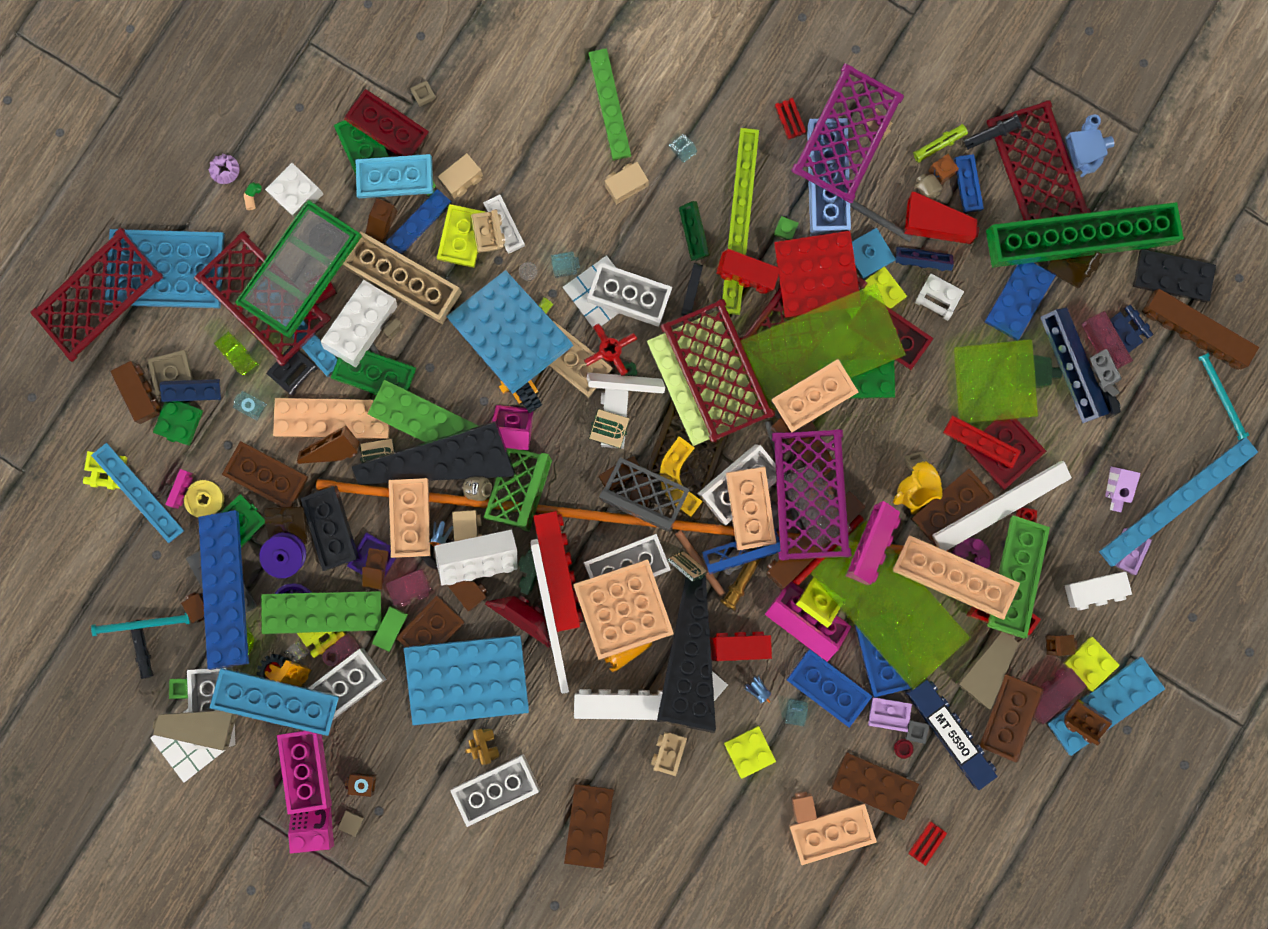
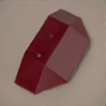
(523, 615)

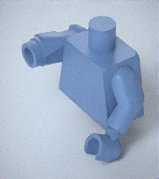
(1088, 146)

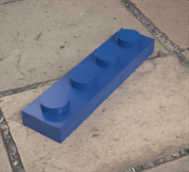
(418, 222)

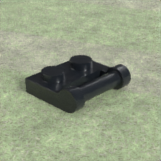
(281, 374)

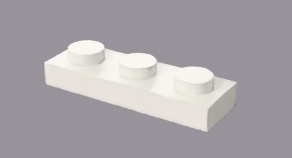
(512, 237)

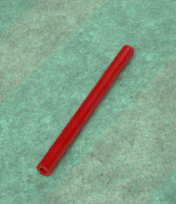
(815, 562)

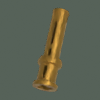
(737, 589)

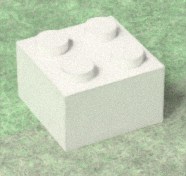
(293, 190)

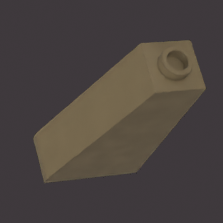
(988, 669)
(200, 728)

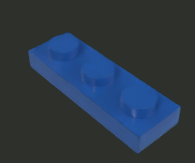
(968, 184)

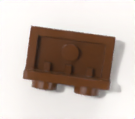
(1086, 722)

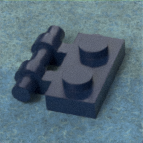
(1125, 331)

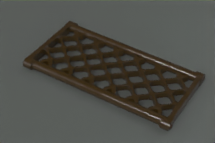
(657, 451)

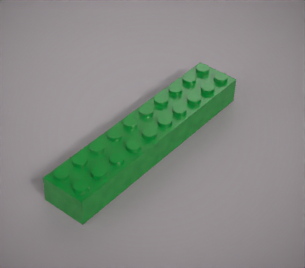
(1084, 234)

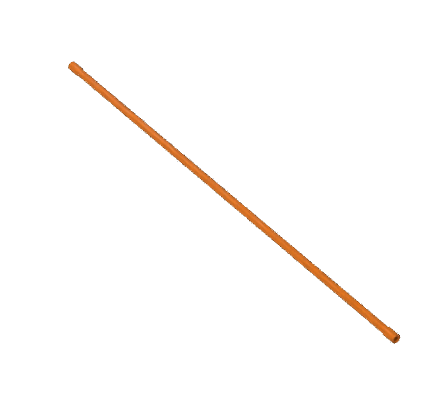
(566, 512)

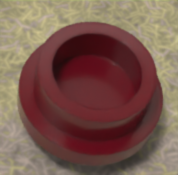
(903, 748)

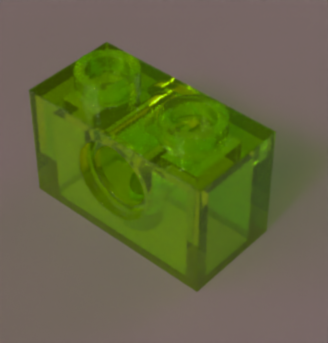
(236, 353)

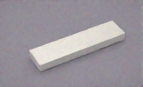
(629, 383)

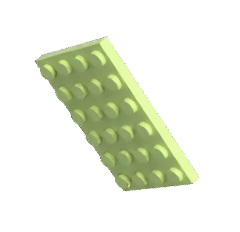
(680, 390)

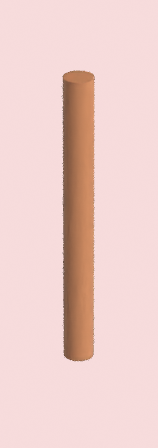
(692, 552)

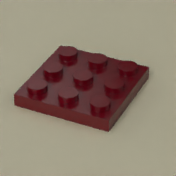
(1016, 435)

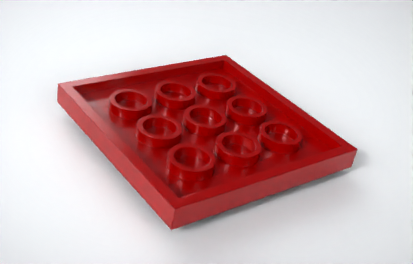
(815, 271)

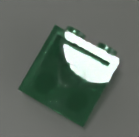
(527, 566)

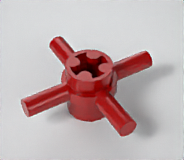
(608, 356)

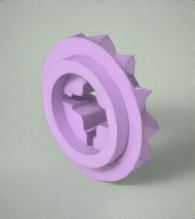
(226, 176)

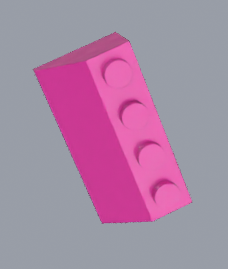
(873, 543)
(804, 627)
(304, 771)

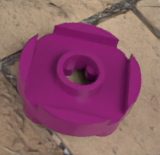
(976, 547)

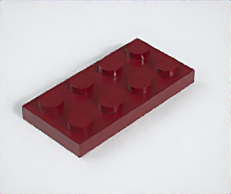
(386, 124)

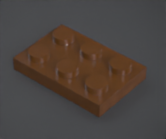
(432, 625)

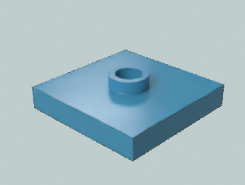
(871, 253)

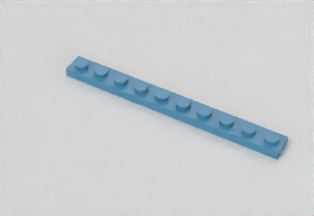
(1178, 502)

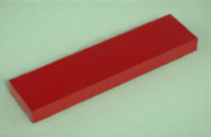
(981, 442)

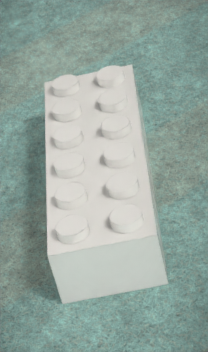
(616, 705)

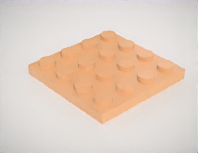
(623, 609)

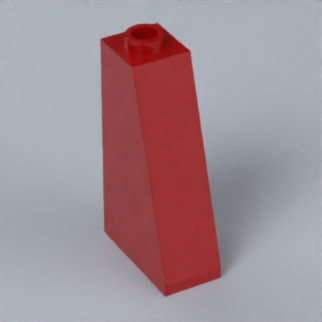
(938, 221)

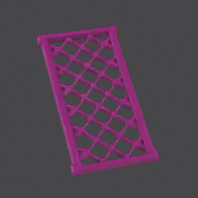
(897, 98)
(777, 439)

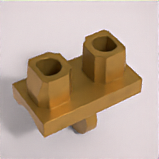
(485, 754)

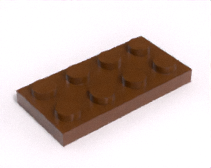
(265, 475)
(957, 500)
(1011, 718)
(875, 786)
(589, 826)

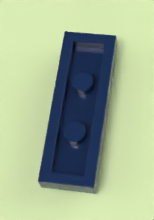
(924, 258)
(190, 390)

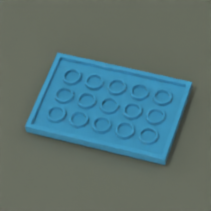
(178, 258)
(509, 331)
(466, 680)

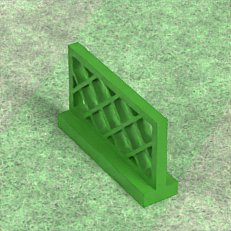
(533, 494)

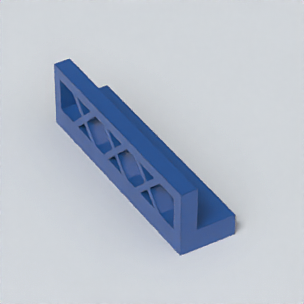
(741, 558)

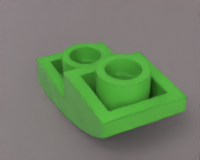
(389, 628)

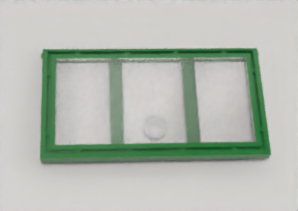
(298, 269)

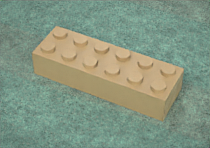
(402, 278)

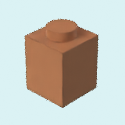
(803, 807)

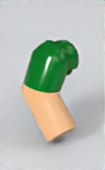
(249, 195)

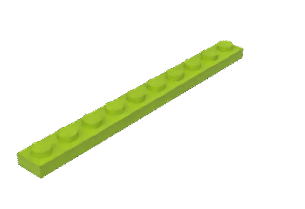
(741, 210)

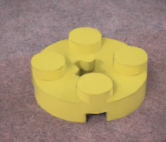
(194, 495)

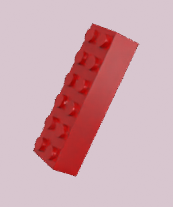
(557, 570)

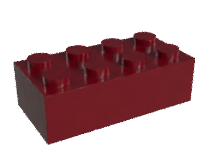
(912, 339)

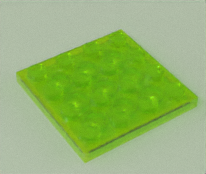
(996, 381)

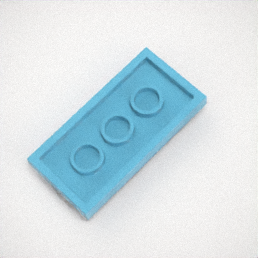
(394, 176)

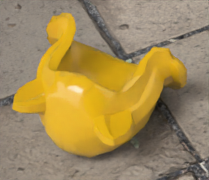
(919, 487)

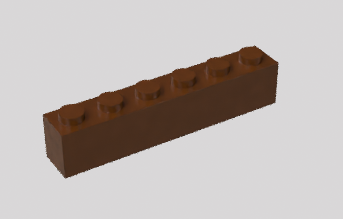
(1200, 329)
(785, 571)

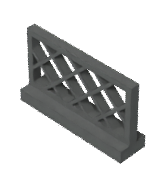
(641, 511)

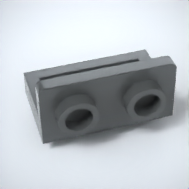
(1106, 371)

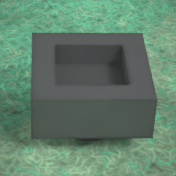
(917, 732)

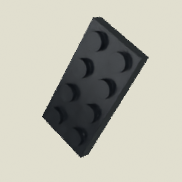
(1174, 275)
(329, 528)

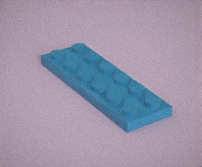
(1114, 699)
(274, 702)

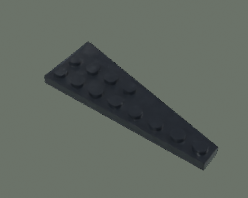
(456, 456)
(688, 682)

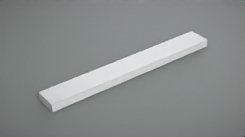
(1002, 506)
(549, 616)

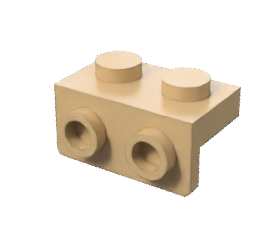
(487, 231)
(669, 753)

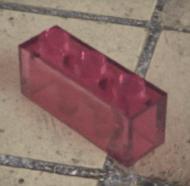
(1104, 336)
(1058, 693)

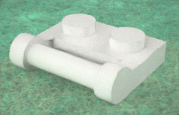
(941, 291)

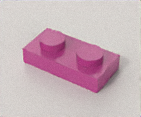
(182, 482)

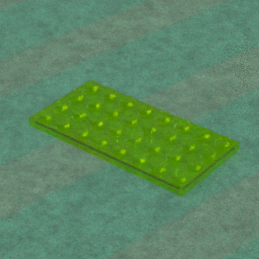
(848, 329)
(893, 614)

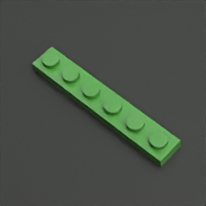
(609, 104)

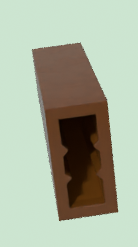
(781, 427)

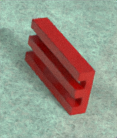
(797, 116)
(934, 847)

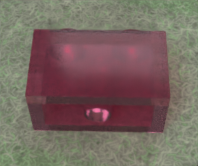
(409, 587)

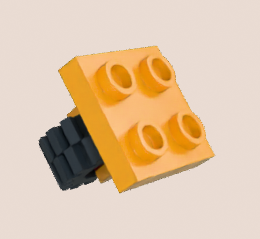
(525, 395)
(283, 670)

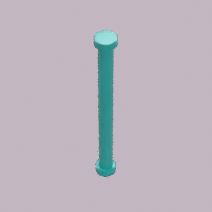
(1223, 396)
(139, 624)

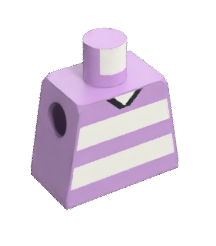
(1121, 480)

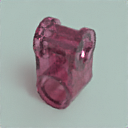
(342, 648)

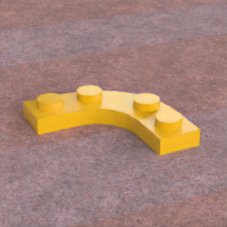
(670, 470)

